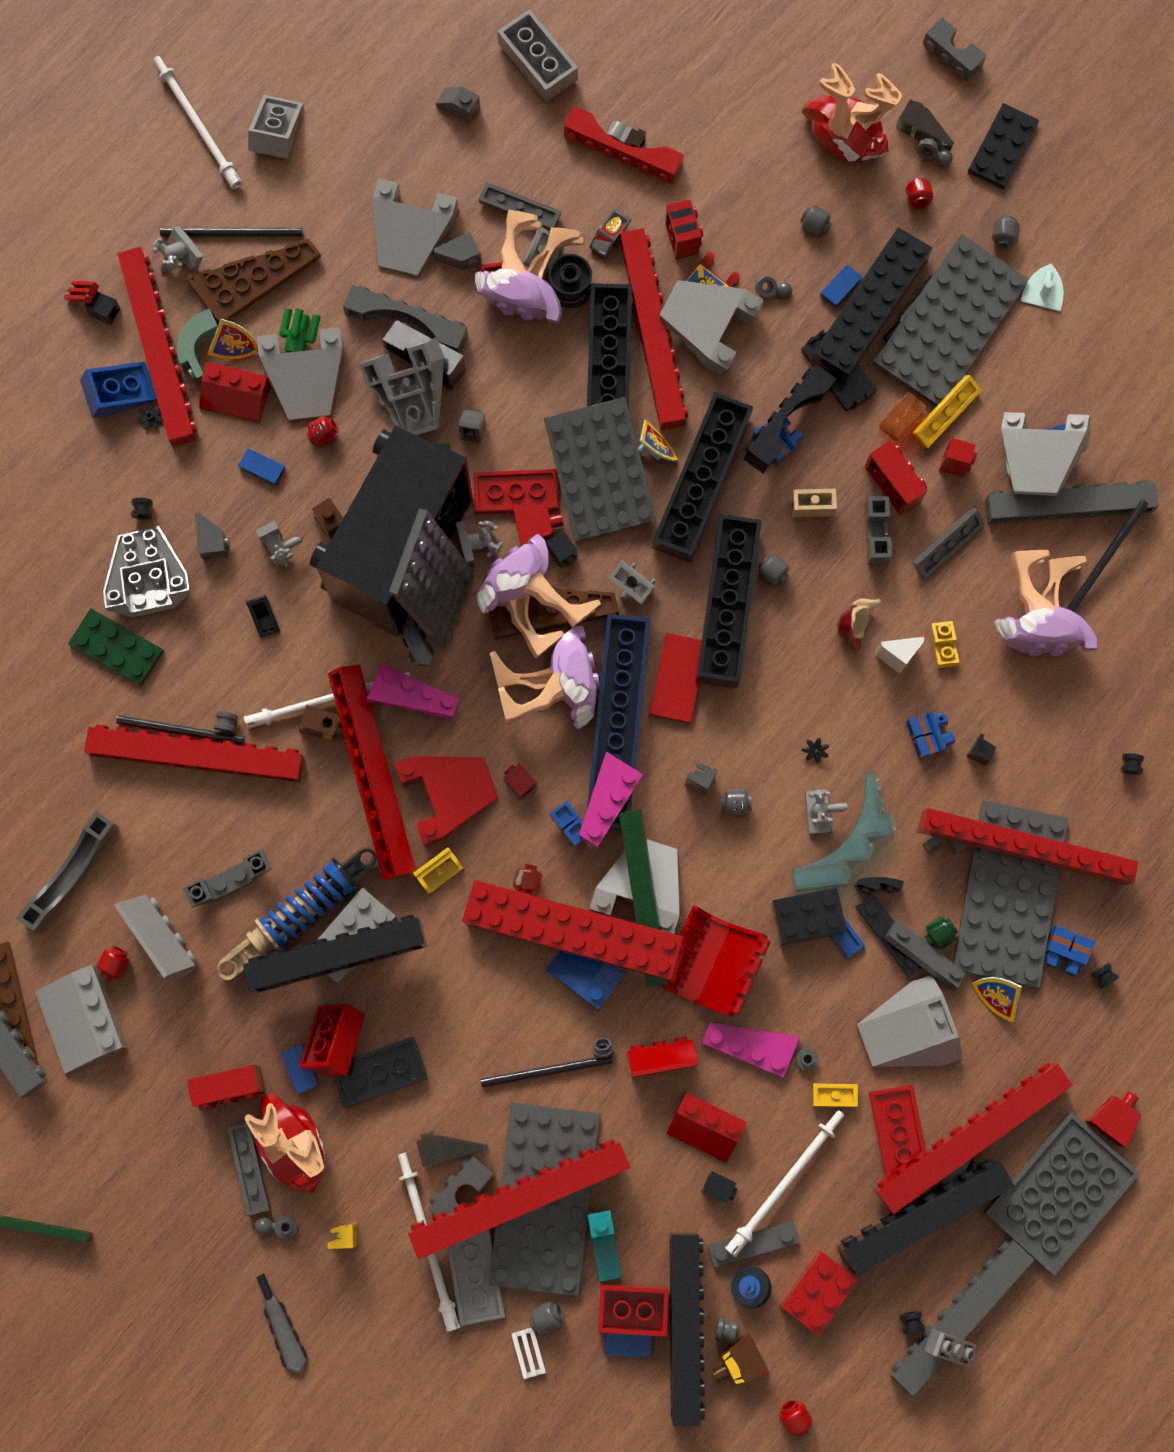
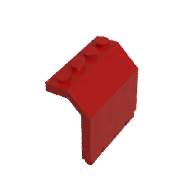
(717, 962)

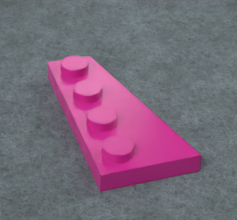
(403, 691)
(609, 796)
(756, 1047)

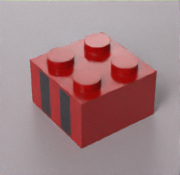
(683, 229)

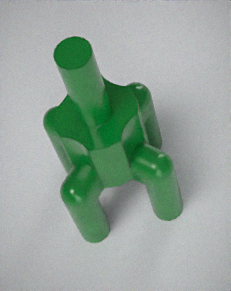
(297, 337)

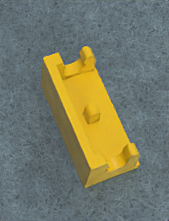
(438, 870)
(348, 1236)

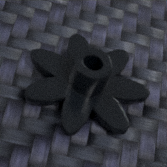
(150, 420)
(815, 750)

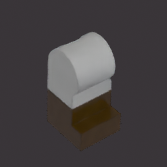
(627, 134)

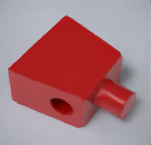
(534, 521)
(1116, 1118)

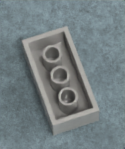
(537, 55)
(359, 913)

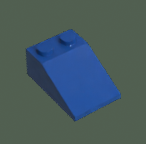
(117, 388)
(586, 977)

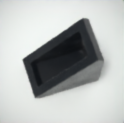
(263, 616)

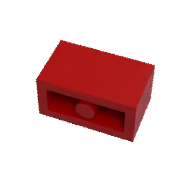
(958, 457)

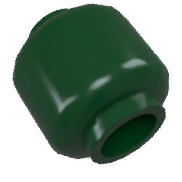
(941, 932)

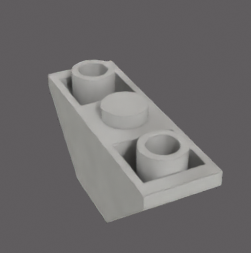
(950, 1348)

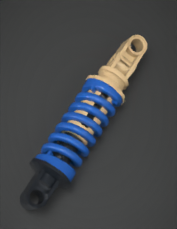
(275, 931)

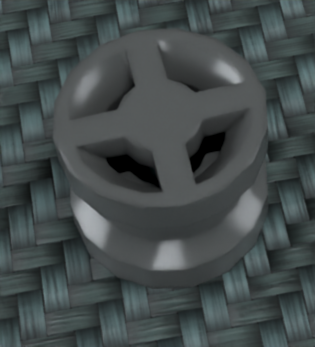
(225, 722)
(725, 1330)

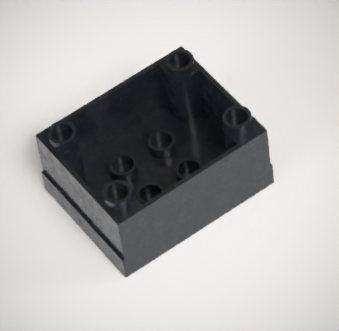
(374, 532)

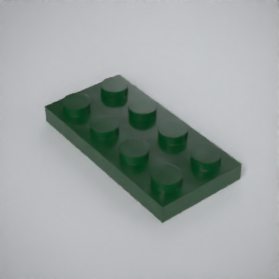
(115, 647)

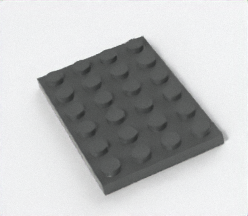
(599, 469)
(1062, 1193)

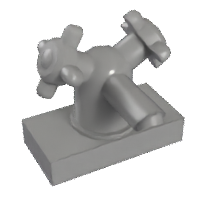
(180, 248)
(271, 537)
(477, 541)
(632, 582)
(819, 809)

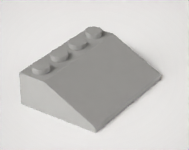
(157, 937)
(81, 1019)

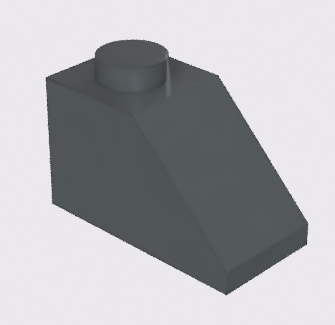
(459, 102)
(459, 252)
(471, 425)
(211, 539)

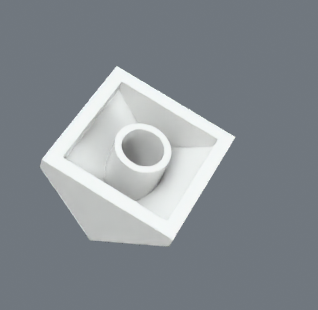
(898, 652)

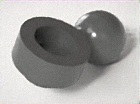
(929, 150)
(783, 289)
(265, 1226)

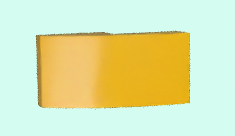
(944, 644)

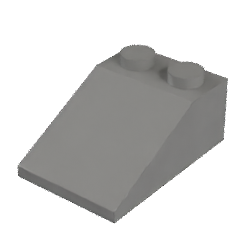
(274, 126)

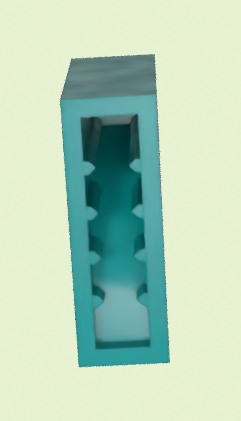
(604, 1245)

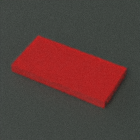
(503, 490)
(676, 677)
(896, 1126)

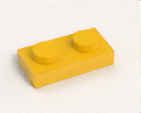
(835, 1095)

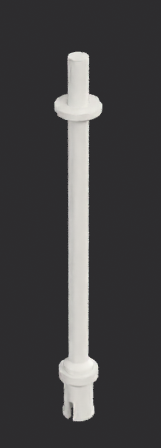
(226, 168)
(268, 716)
(745, 1233)
(446, 1305)

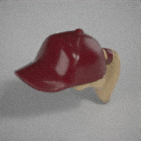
(854, 621)

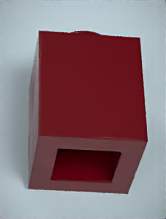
(519, 780)

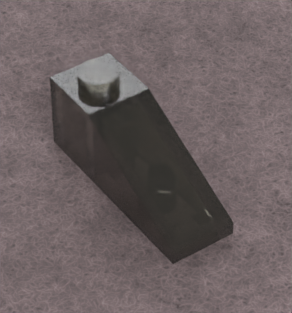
(921, 124)
(443, 1148)

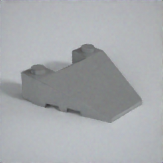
(407, 232)
(701, 315)
(303, 379)
(411, 394)
(1043, 458)
(665, 879)

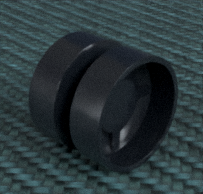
(571, 280)

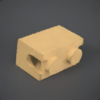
(814, 503)

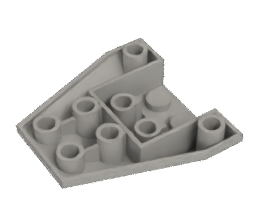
(144, 575)
(912, 1029)

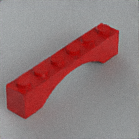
(659, 161)

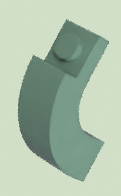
(192, 336)

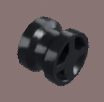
(141, 508)
(1132, 764)
(1105, 975)
(912, 1322)

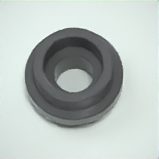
(603, 1048)
(800, 1059)

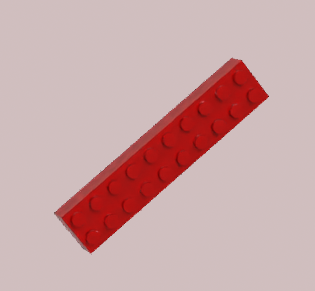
(574, 931)
(517, 1199)

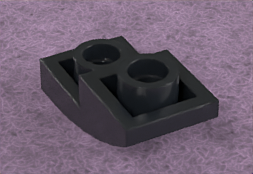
(872, 884)

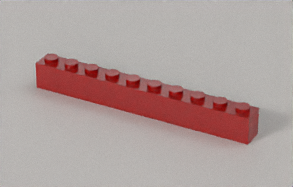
(652, 329)
(156, 346)
(194, 754)
(371, 772)
(1027, 846)
(972, 1137)

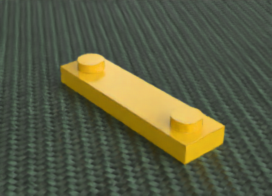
(946, 411)

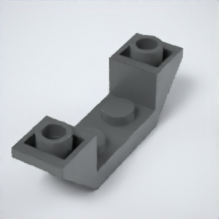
(229, 881)

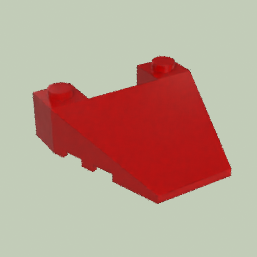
(456, 789)

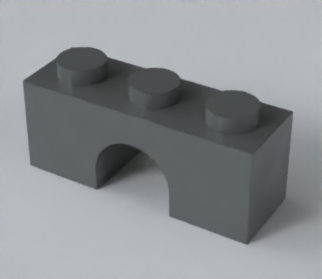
(963, 61)
(877, 539)
(472, 1173)

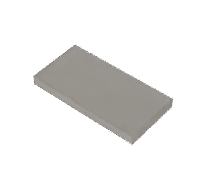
(470, 1274)

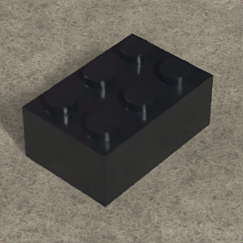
(808, 916)

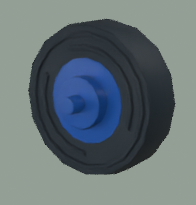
(751, 1287)

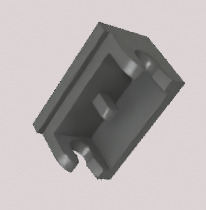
(701, 781)

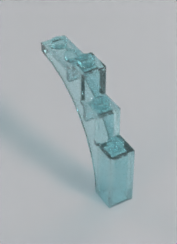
(871, 825)

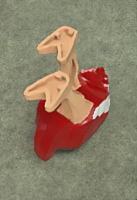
(847, 124)
(288, 1143)

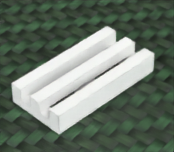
(534, 1372)

